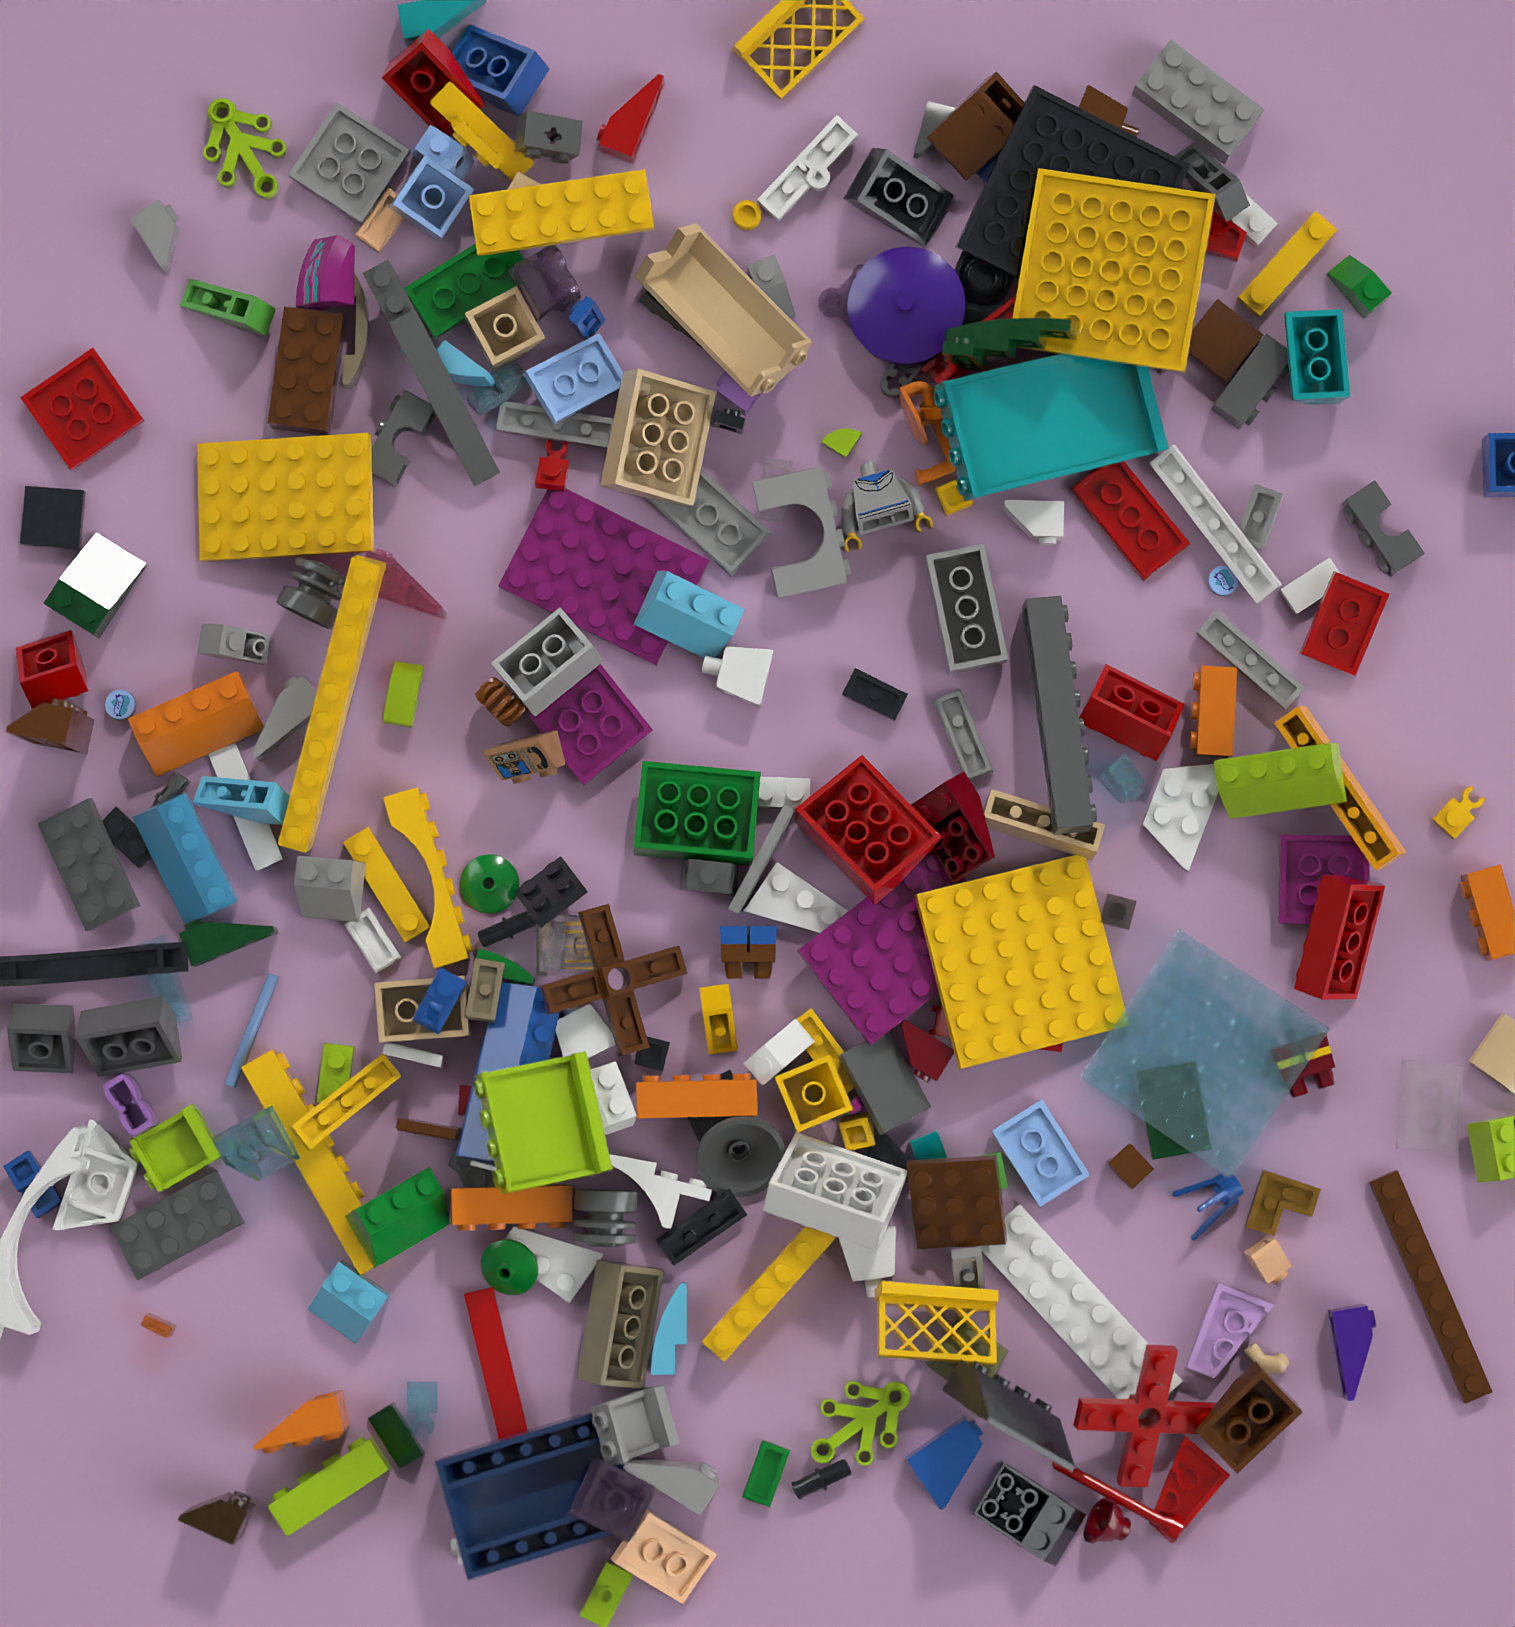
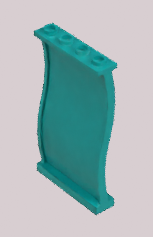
(1046, 421)

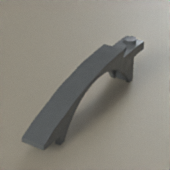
(431, 372)

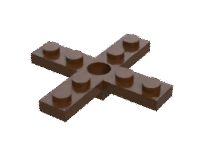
(594, 985)

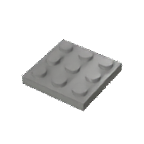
(349, 163)

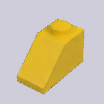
(718, 1019)

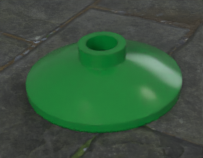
(505, 883)
(516, 1259)

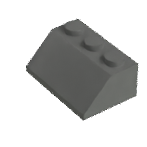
(129, 1036)

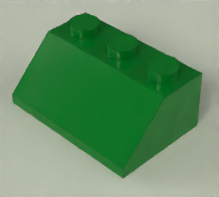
(400, 1217)

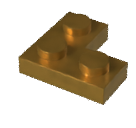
(1275, 1194)

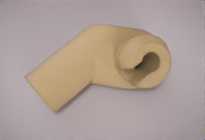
(1272, 1364)

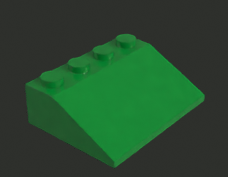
(697, 813)

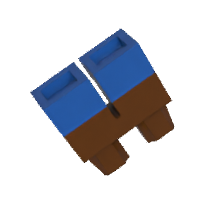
(761, 952)

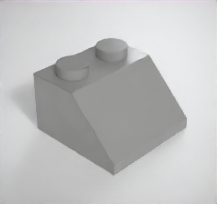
(329, 888)

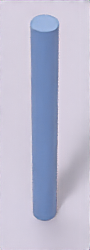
(251, 1029)

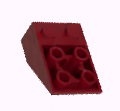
(959, 818)

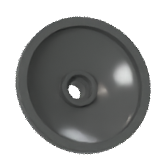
(741, 1169)

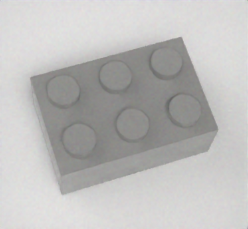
(547, 661)

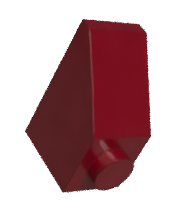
(925, 1052)

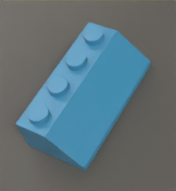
(185, 858)

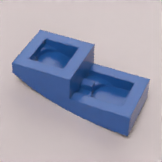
(22, 1172)

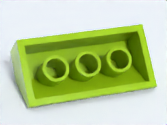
(1281, 780)

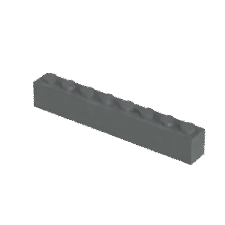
(1058, 715)

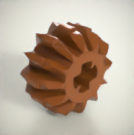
(500, 701)

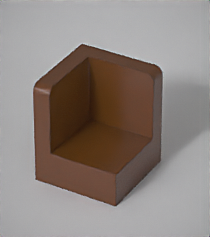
(1130, 1166)

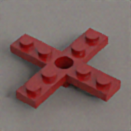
(1143, 1433)

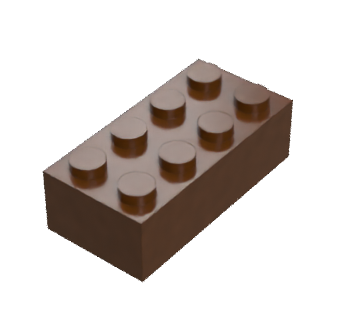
(307, 371)

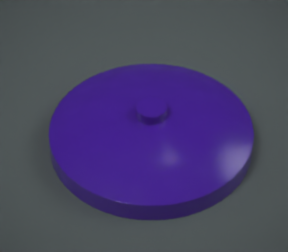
(905, 305)

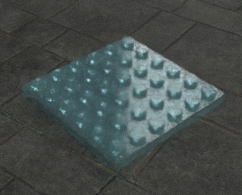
(1204, 1053)

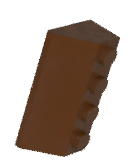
(55, 726)

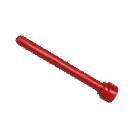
(1170, 1525)

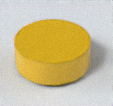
(746, 215)

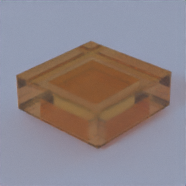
(158, 1325)

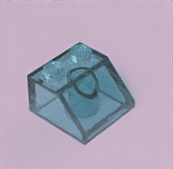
(257, 1145)

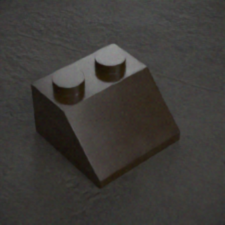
(221, 1516)

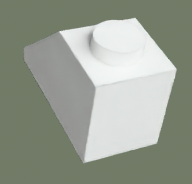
(1038, 519)
(779, 1052)

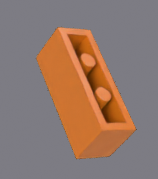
(1213, 711)
(1490, 911)

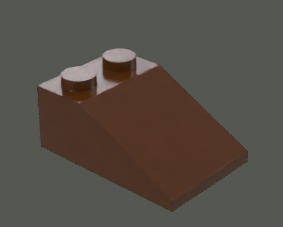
(1248, 1417)

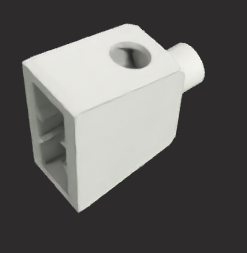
(741, 672)
(583, 1031)
(870, 1263)

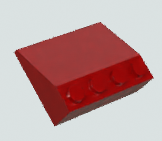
(867, 828)

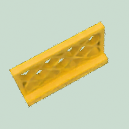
(774, 20)
(932, 1298)

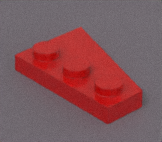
(1189, 1483)

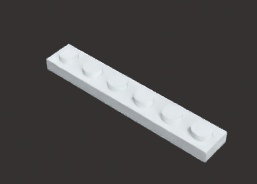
(1215, 523)

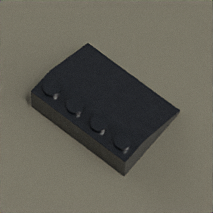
(1010, 1410)

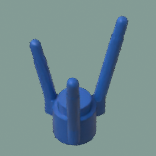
(1225, 1190)

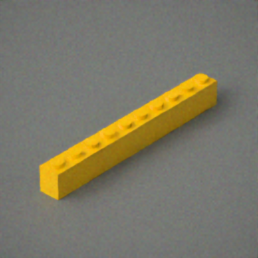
(331, 703)

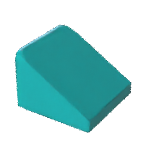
(928, 1146)

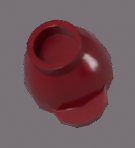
(1106, 1522)

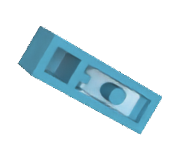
(243, 798)

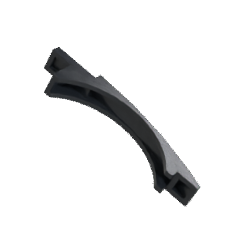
(93, 964)

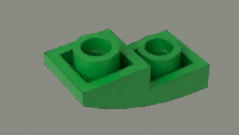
(512, 970)

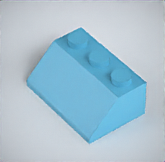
(688, 615)

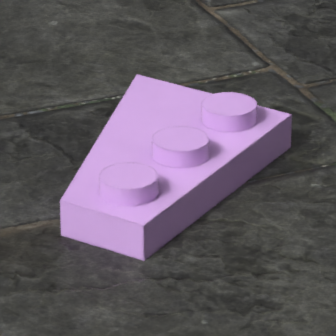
(1224, 1328)

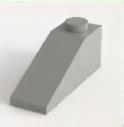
(288, 715)

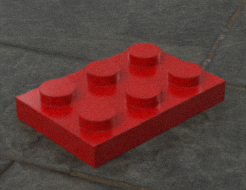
(1344, 623)

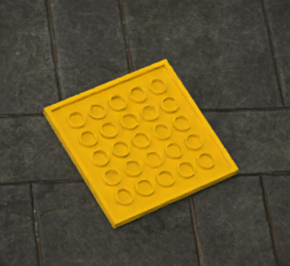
(1117, 264)
(1021, 960)

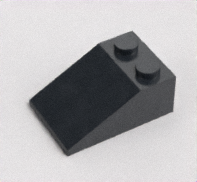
(898, 195)

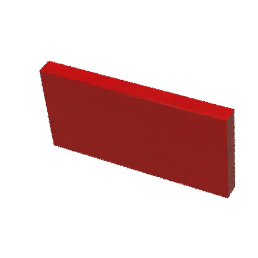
(1130, 517)

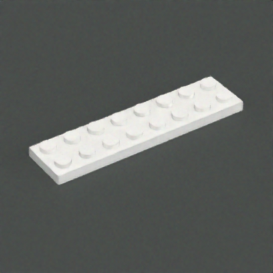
(1071, 1304)

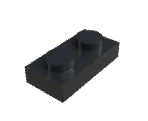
(874, 694)
(126, 837)

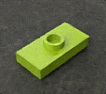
(606, 1594)

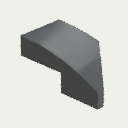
(933, 116)

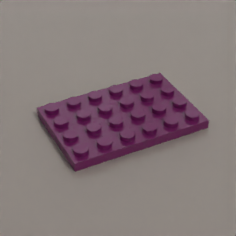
(596, 569)
(878, 955)

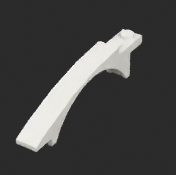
(64, 1160)
(661, 1189)

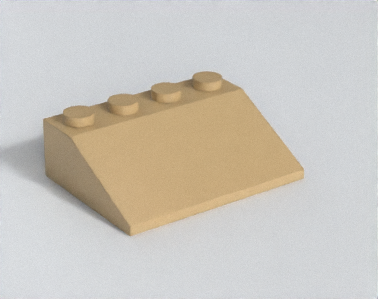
(658, 437)

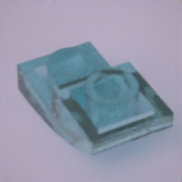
(508, 381)

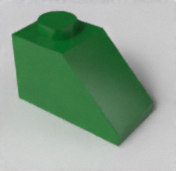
(1359, 285)

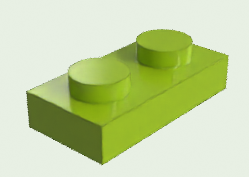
(335, 1068)

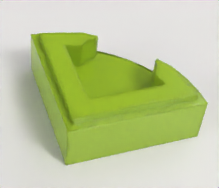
(842, 441)

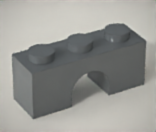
(407, 414)
(1391, 551)

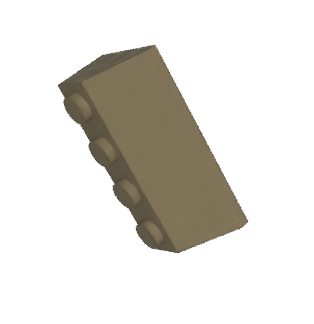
(620, 1324)

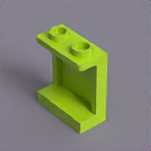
(175, 1148)

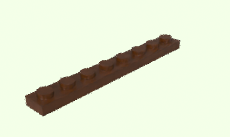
(1430, 1286)

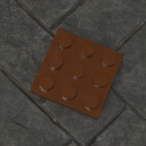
(957, 1202)

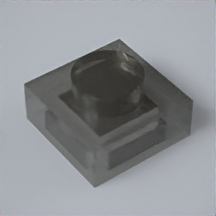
(1118, 911)

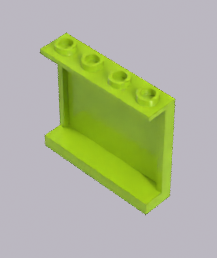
(542, 1123)

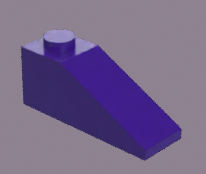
(1352, 1339)

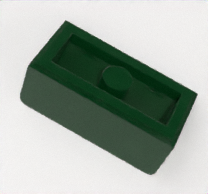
(396, 1435)

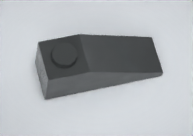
(1212, 177)

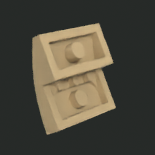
(1497, 1053)

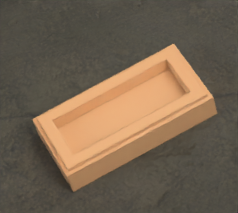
(380, 223)

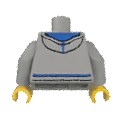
(880, 502)

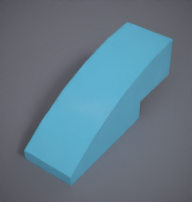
(462, 368)
(671, 1331)

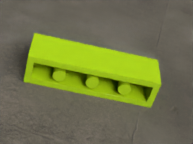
(328, 1486)

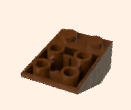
(978, 126)

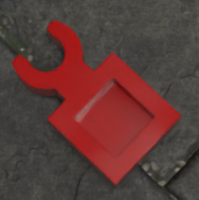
(553, 471)

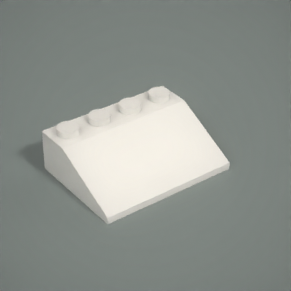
(835, 1190)

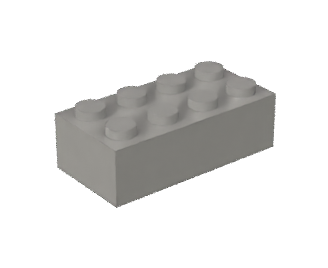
(1197, 101)
(966, 609)

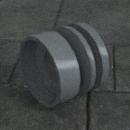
(314, 593)
(605, 1216)

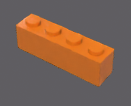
(696, 1098)
(525, 1207)

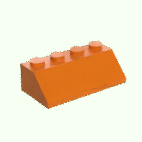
(196, 723)

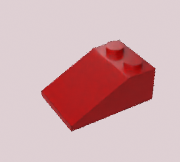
(422, 72)

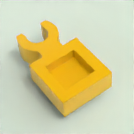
(1455, 815)

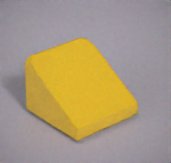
(857, 1131)

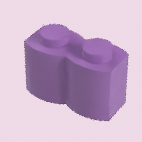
(127, 1097)

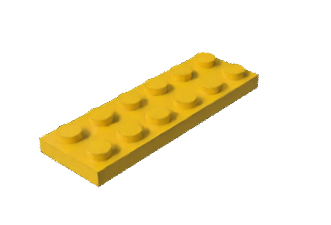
(561, 212)

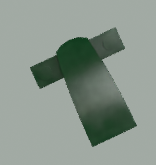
(970, 343)

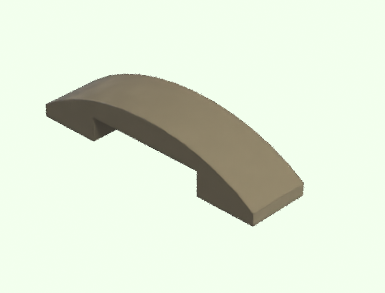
(354, 364)

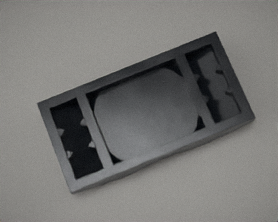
(983, 287)

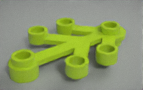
(241, 144)
(864, 1418)

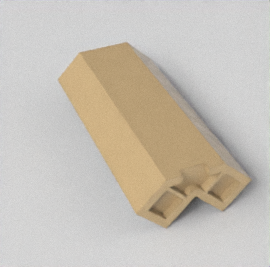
(724, 310)

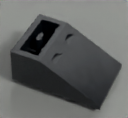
(1029, 1514)

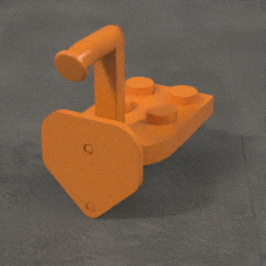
(918, 419)

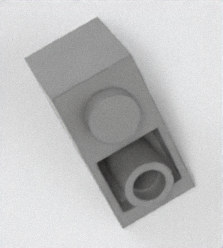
(233, 643)

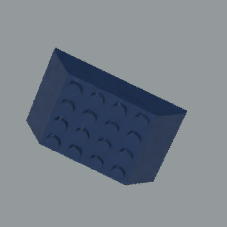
(516, 1494)

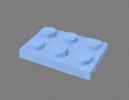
(575, 378)
(1040, 1152)

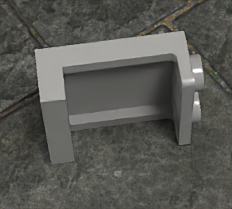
(634, 1425)

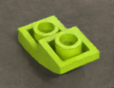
(403, 694)

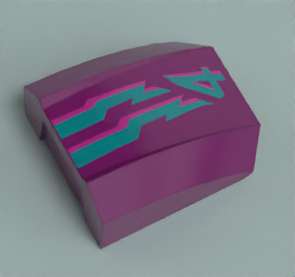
(327, 274)

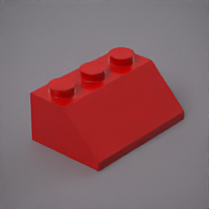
(1131, 712)

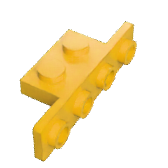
(480, 132)

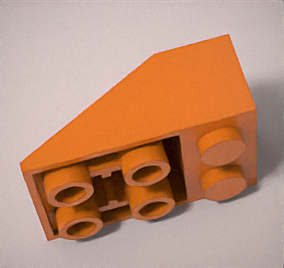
(319, 1416)

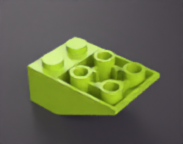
(1493, 1148)

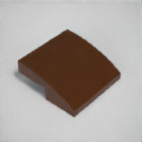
(1222, 341)

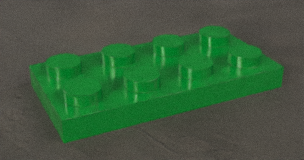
(460, 286)

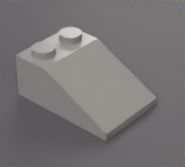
(680, 1480)

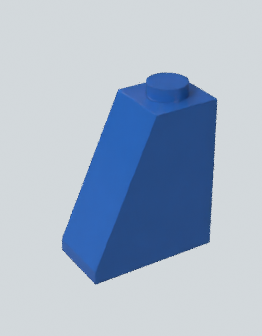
(946, 1459)

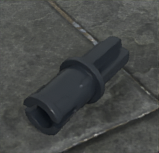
(506, 929)
(821, 1478)

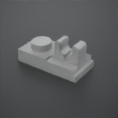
(1260, 515)

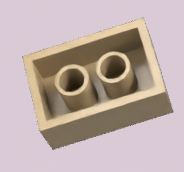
(398, 1004)

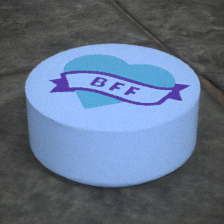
(1222, 581)
(120, 704)

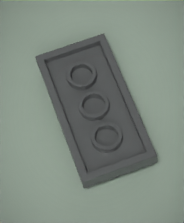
(89, 864)
(177, 1225)

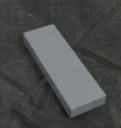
(963, 734)

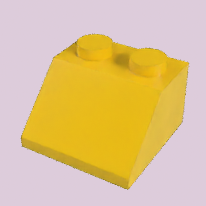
(813, 1093)

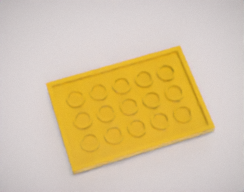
(285, 497)

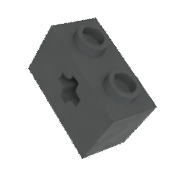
(562, 131)

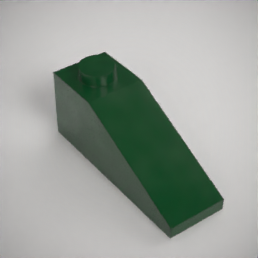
(215, 939)

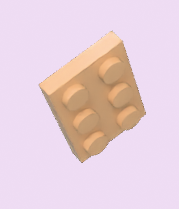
(664, 1557)

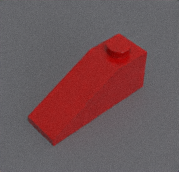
(629, 123)

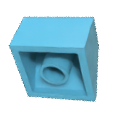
(348, 1301)

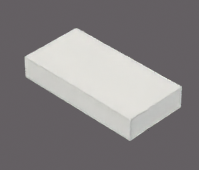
(1308, 587)
(373, 941)
(414, 1054)

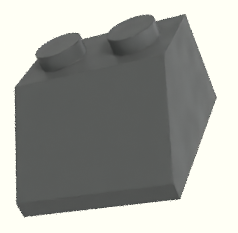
(42, 1038)

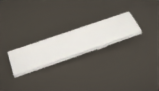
(256, 836)

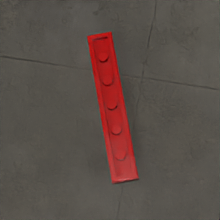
(495, 1362)

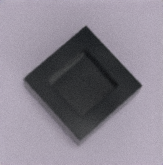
(729, 420)
(654, 1056)

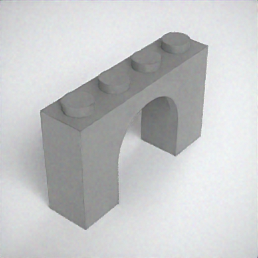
(826, 565)

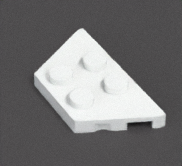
(1181, 810)
(102, 1190)

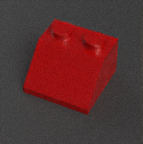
(51, 669)

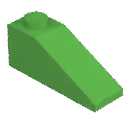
(228, 306)

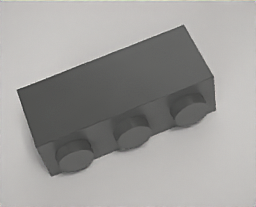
(1253, 383)

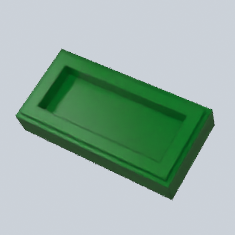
(766, 1473)

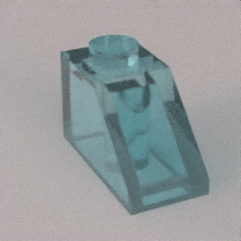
(1122, 779)

